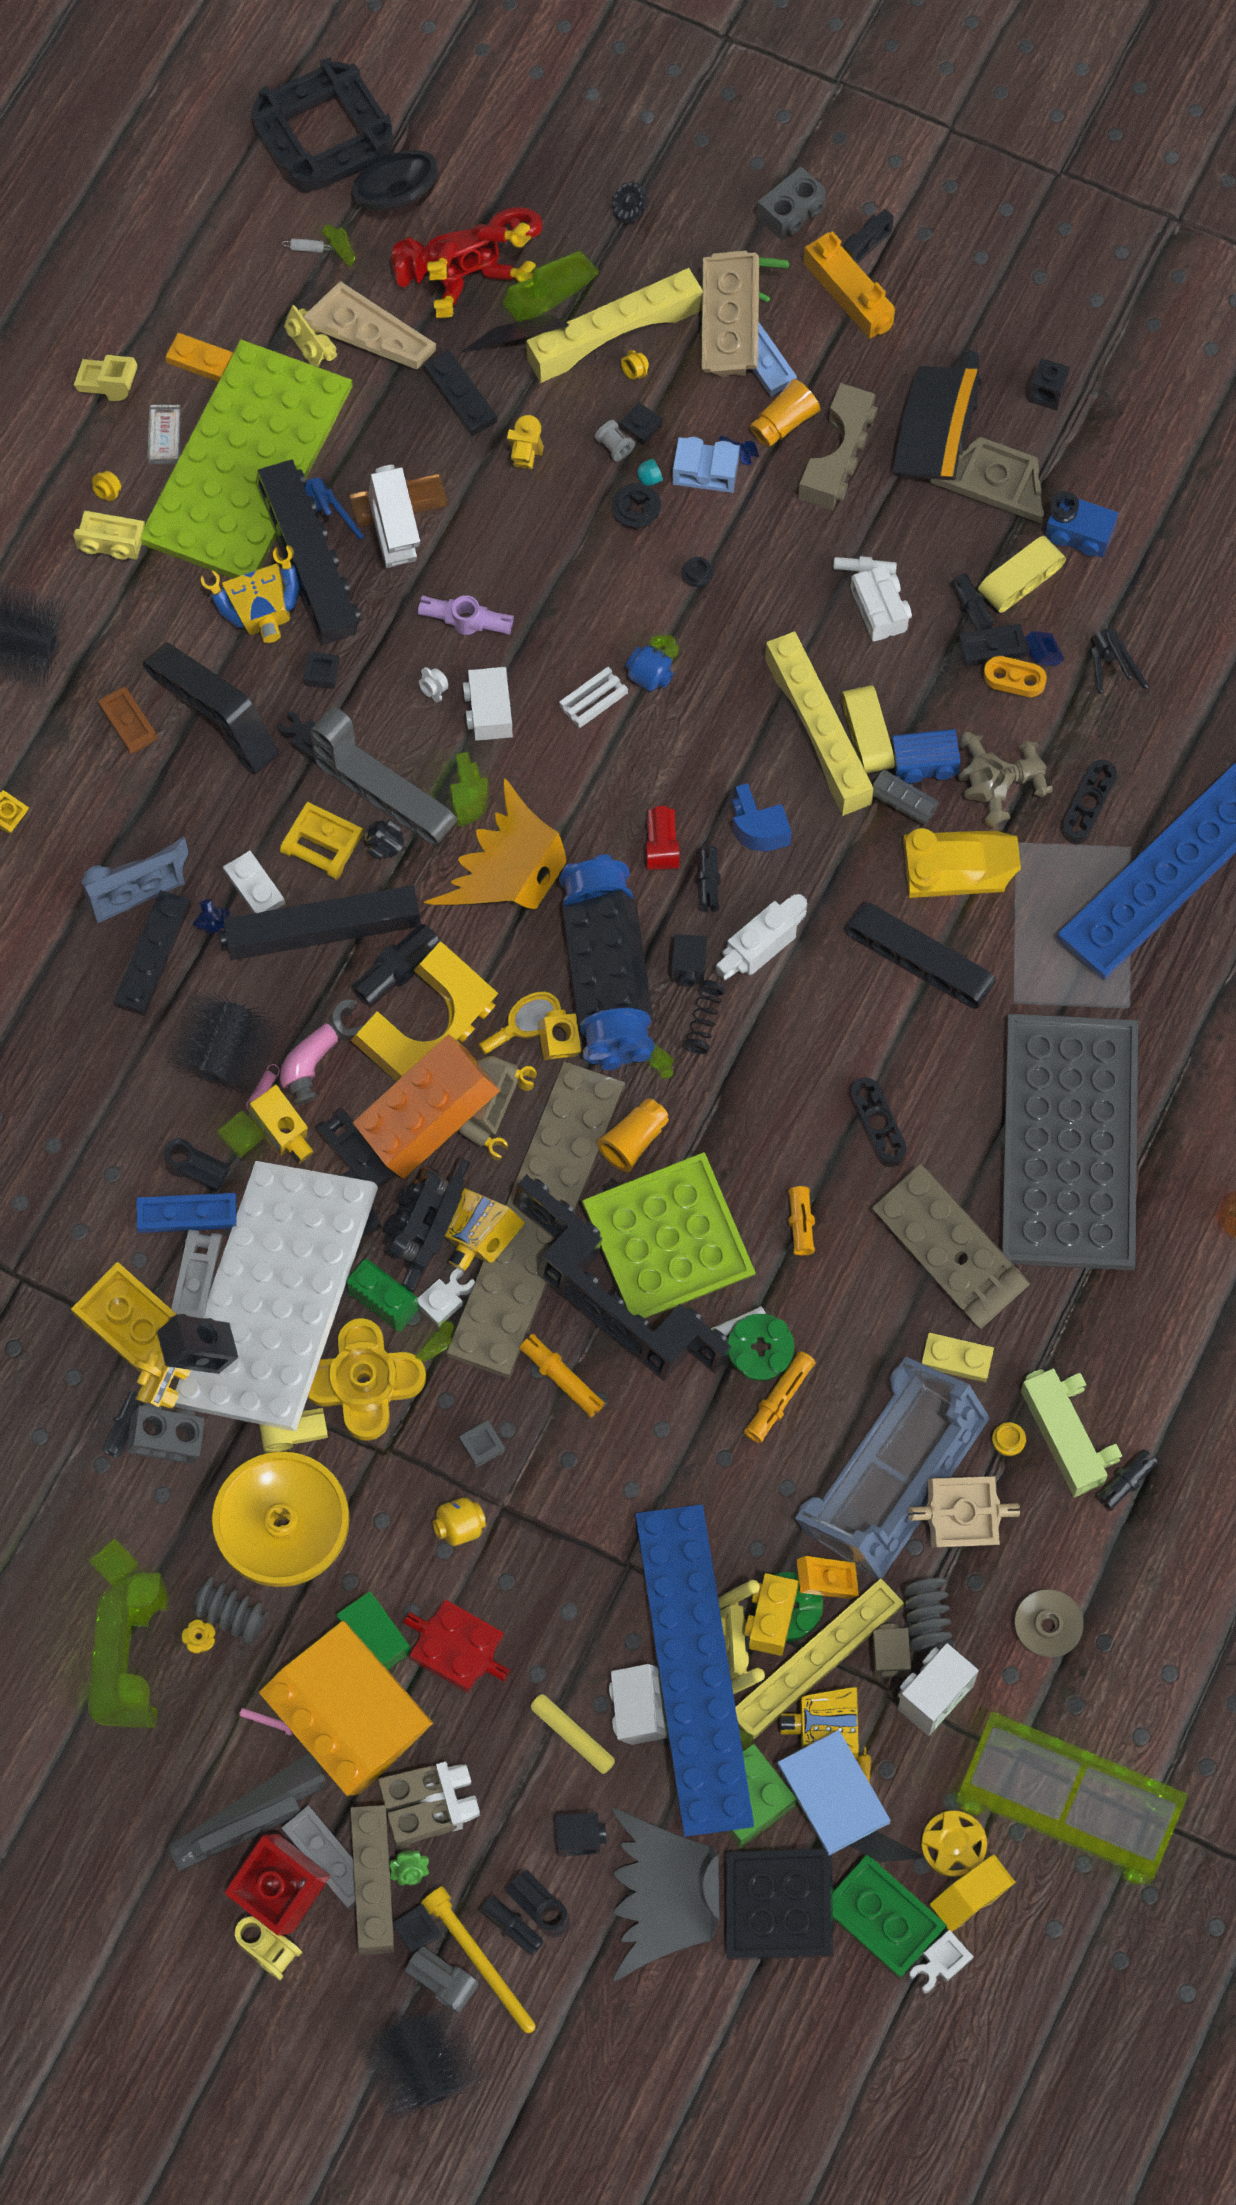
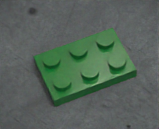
(884, 1916)

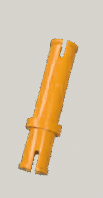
(552, 1366)
(772, 1408)

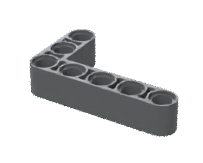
(341, 758)

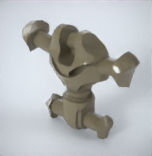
(993, 776)

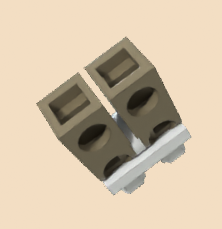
(425, 1804)

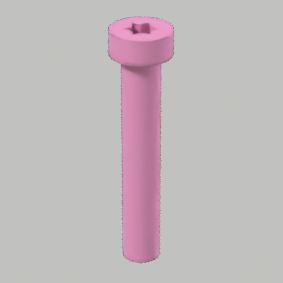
(265, 1720)

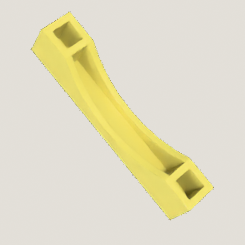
(660, 302)
(836, 754)

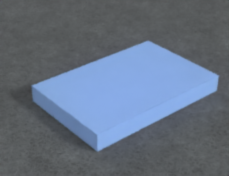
(833, 1792)

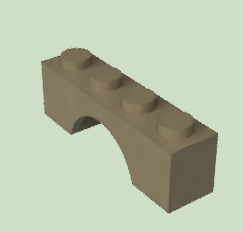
(826, 476)
(372, 1880)

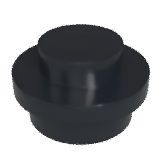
(697, 572)

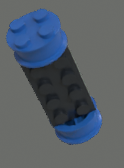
(607, 962)

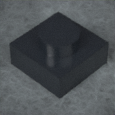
(640, 423)
(321, 670)
(416, 1929)

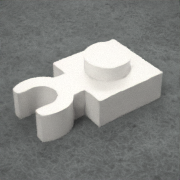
(442, 1300)
(944, 1958)

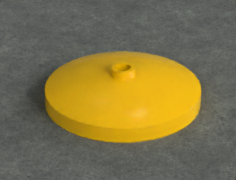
(273, 1490)

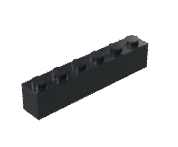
(315, 565)

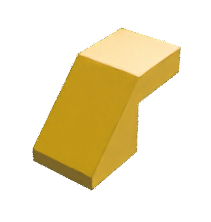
(972, 1893)

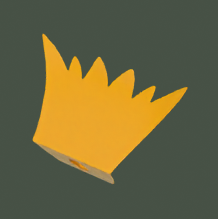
(510, 860)

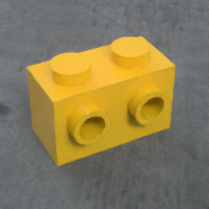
(773, 1614)

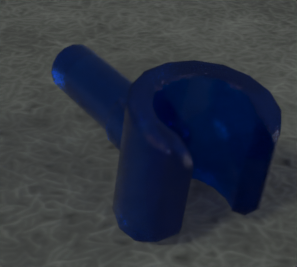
(746, 450)

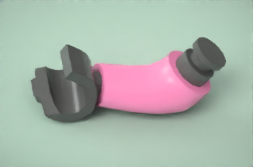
(301, 1062)

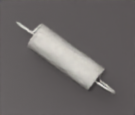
(306, 245)

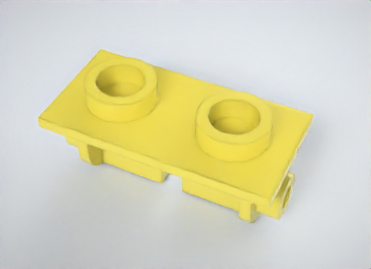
(313, 346)

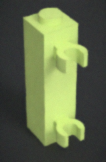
(1064, 1432)

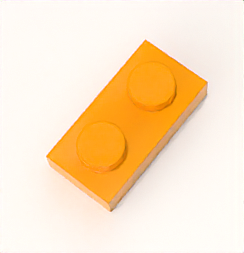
(198, 357)
(827, 1577)

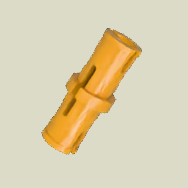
(801, 1220)

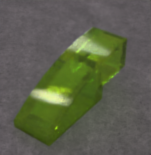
(549, 286)

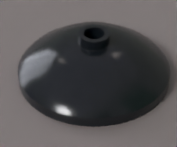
(395, 180)

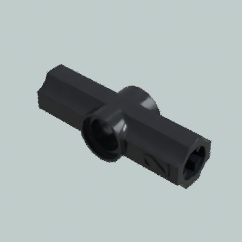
(395, 965)

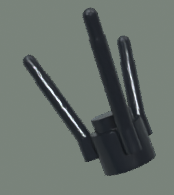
(1111, 648)

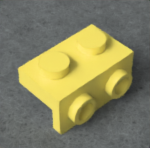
(109, 535)

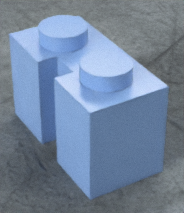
(706, 465)

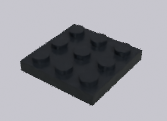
(779, 1904)

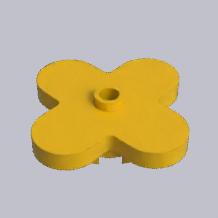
(363, 1355)

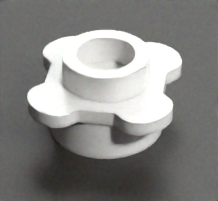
(433, 683)

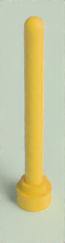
(439, 1905)

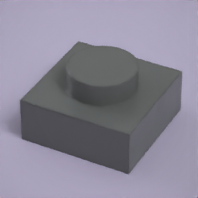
(482, 1444)

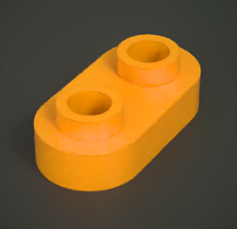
(1015, 675)

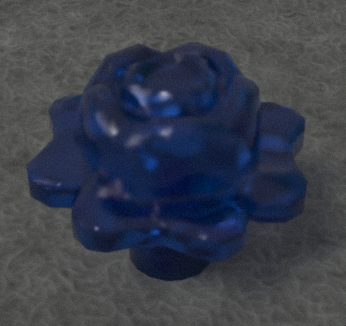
(211, 917)

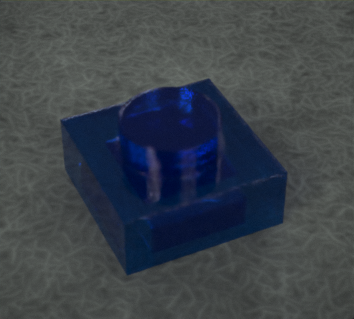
(1044, 648)

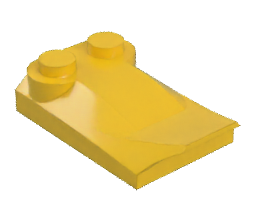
(959, 862)
(124, 1314)

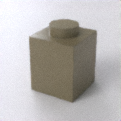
(891, 1651)

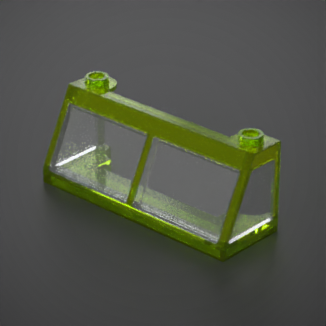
(1072, 1797)

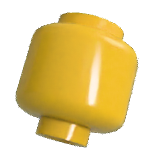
(459, 1521)

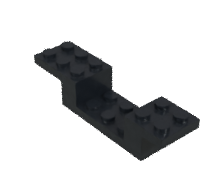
(565, 1270)

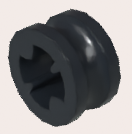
(1070, 501)

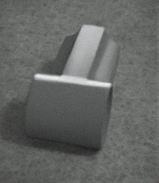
(447, 1983)

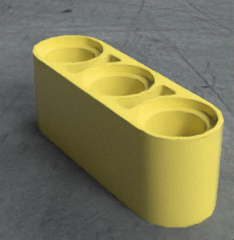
(1022, 574)
(868, 729)

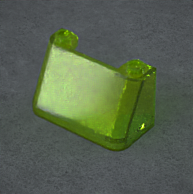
(114, 1694)

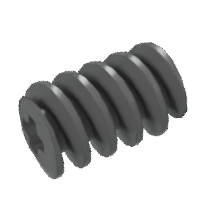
(229, 1611)
(925, 1615)

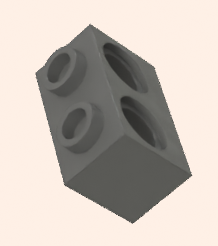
(786, 199)
(165, 1443)

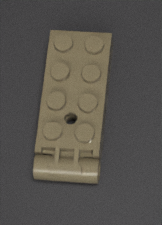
(942, 1231)

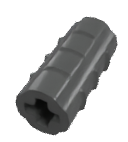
(904, 797)

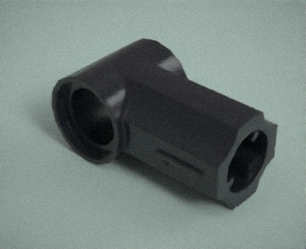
(197, 1167)
(537, 1902)

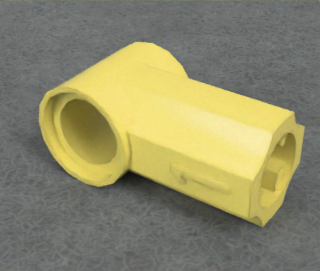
(310, 1428)

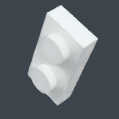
(253, 884)

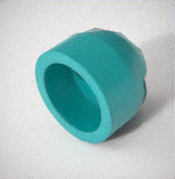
(649, 473)

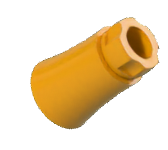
(785, 413)
(633, 1135)

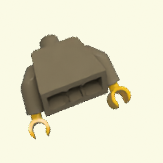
(489, 1117)

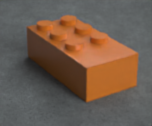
(426, 1106)

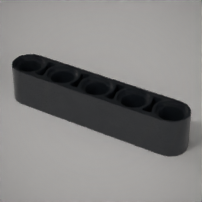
(920, 955)

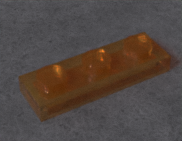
(424, 494)

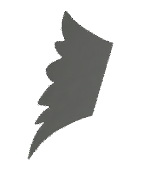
(673, 1895)

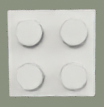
(937, 1689)

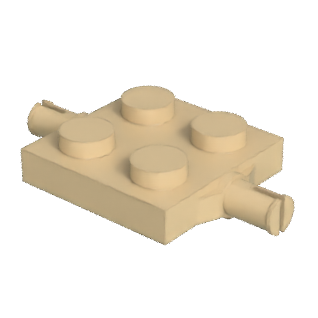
(963, 1512)

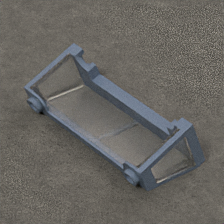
(913, 1440)

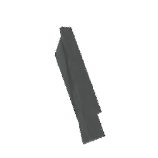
(252, 1814)

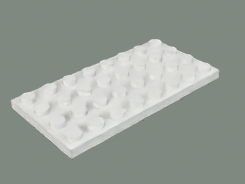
(280, 1291)

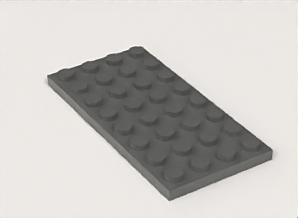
(1070, 1142)

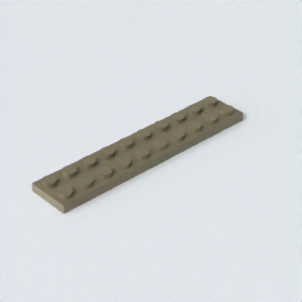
(563, 1159)

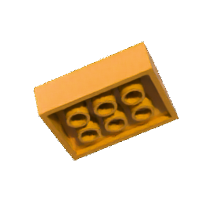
(346, 1709)

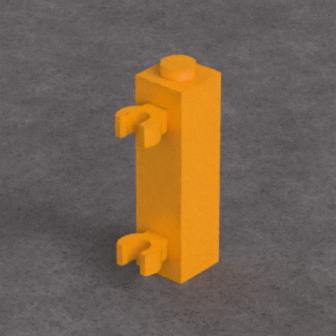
(849, 285)

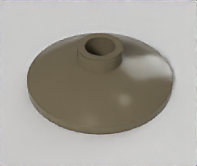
(1051, 1607)

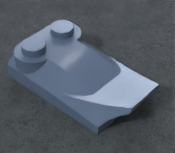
(133, 883)

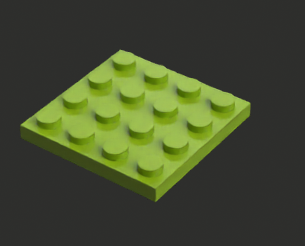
(669, 1237)

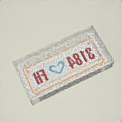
(164, 434)

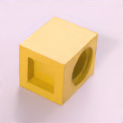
(559, 1049)

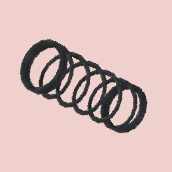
(704, 1046)

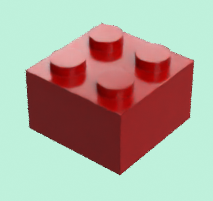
(277, 1884)

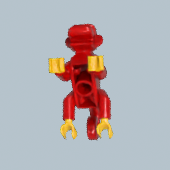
(466, 251)

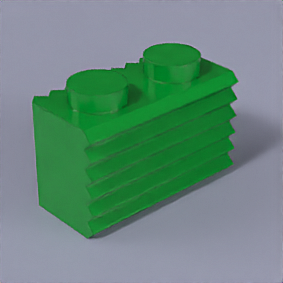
(382, 1295)

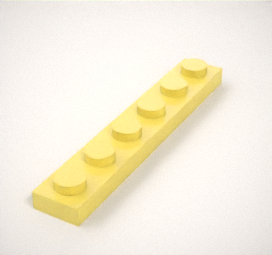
(817, 1658)

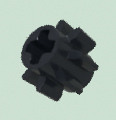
(384, 839)

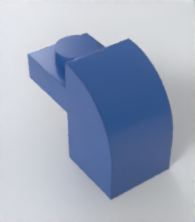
(759, 829)

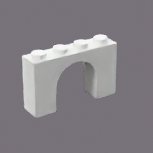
(393, 516)

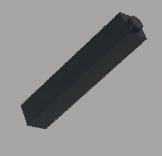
(320, 922)

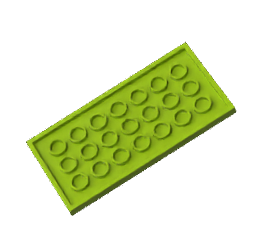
(257, 417)

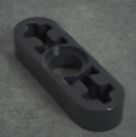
(1091, 814)
(879, 1146)

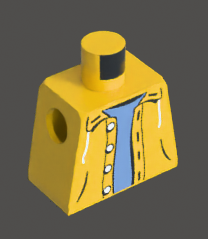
(273, 1113)
(480, 1229)
(824, 1715)

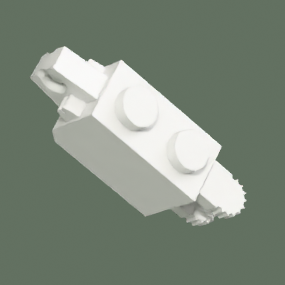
(762, 937)

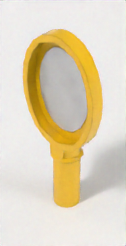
(523, 1019)

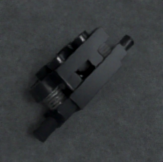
(416, 1201)

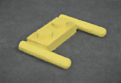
(734, 1629)

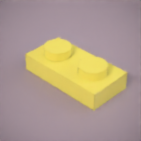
(958, 1357)

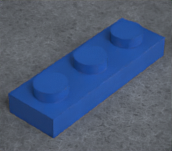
(186, 1212)

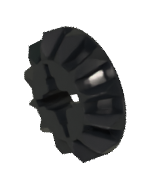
(638, 494)

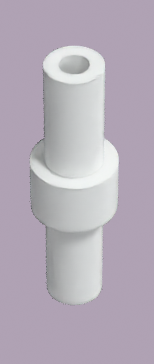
(862, 564)

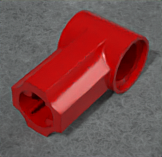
(662, 843)

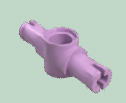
(452, 609)

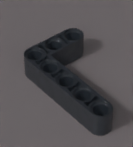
(217, 701)

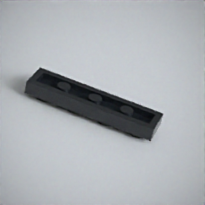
(152, 953)

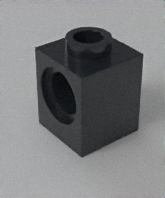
(1049, 384)
(689, 959)
(580, 1834)

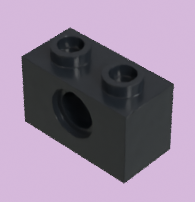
(197, 1344)

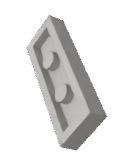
(324, 1849)

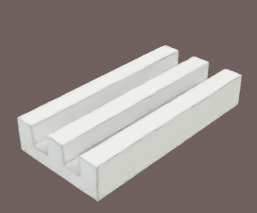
(582, 691)

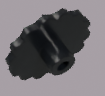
(629, 202)

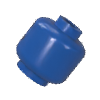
(649, 668)

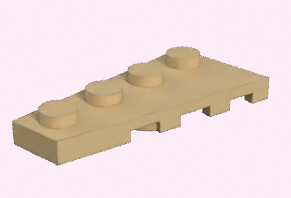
(364, 324)

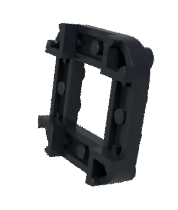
(338, 162)

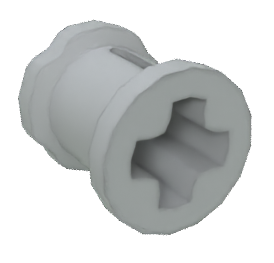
(614, 440)

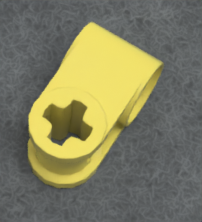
(267, 1948)

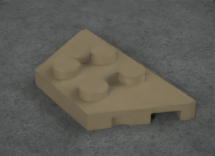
(998, 478)

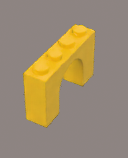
(465, 999)

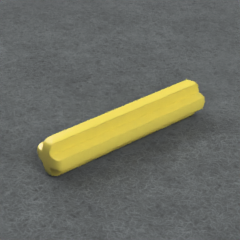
(572, 1734)

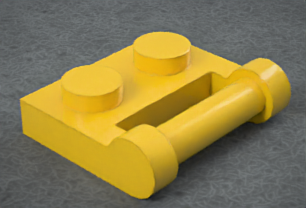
(326, 831)

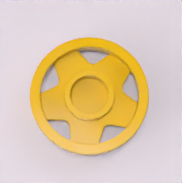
(954, 1843)

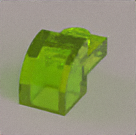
(471, 794)

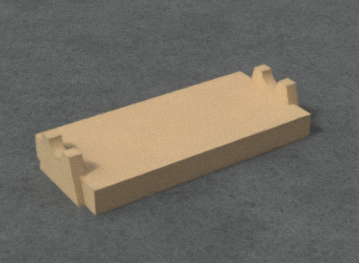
(730, 313)

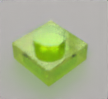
(241, 1134)
(114, 1563)

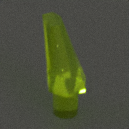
(340, 242)
(662, 1061)
(437, 1342)

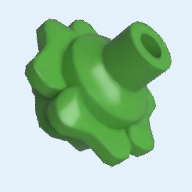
(409, 1868)

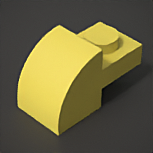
(107, 377)

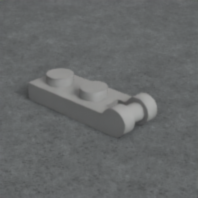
(196, 1274)

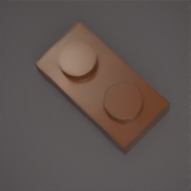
(127, 720)

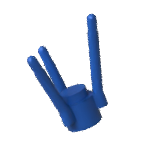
(322, 496)

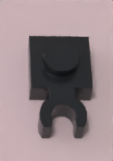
(300, 733)

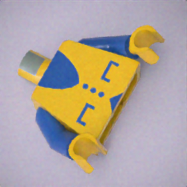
(259, 598)

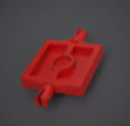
(456, 1646)

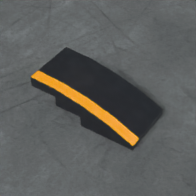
(936, 422)

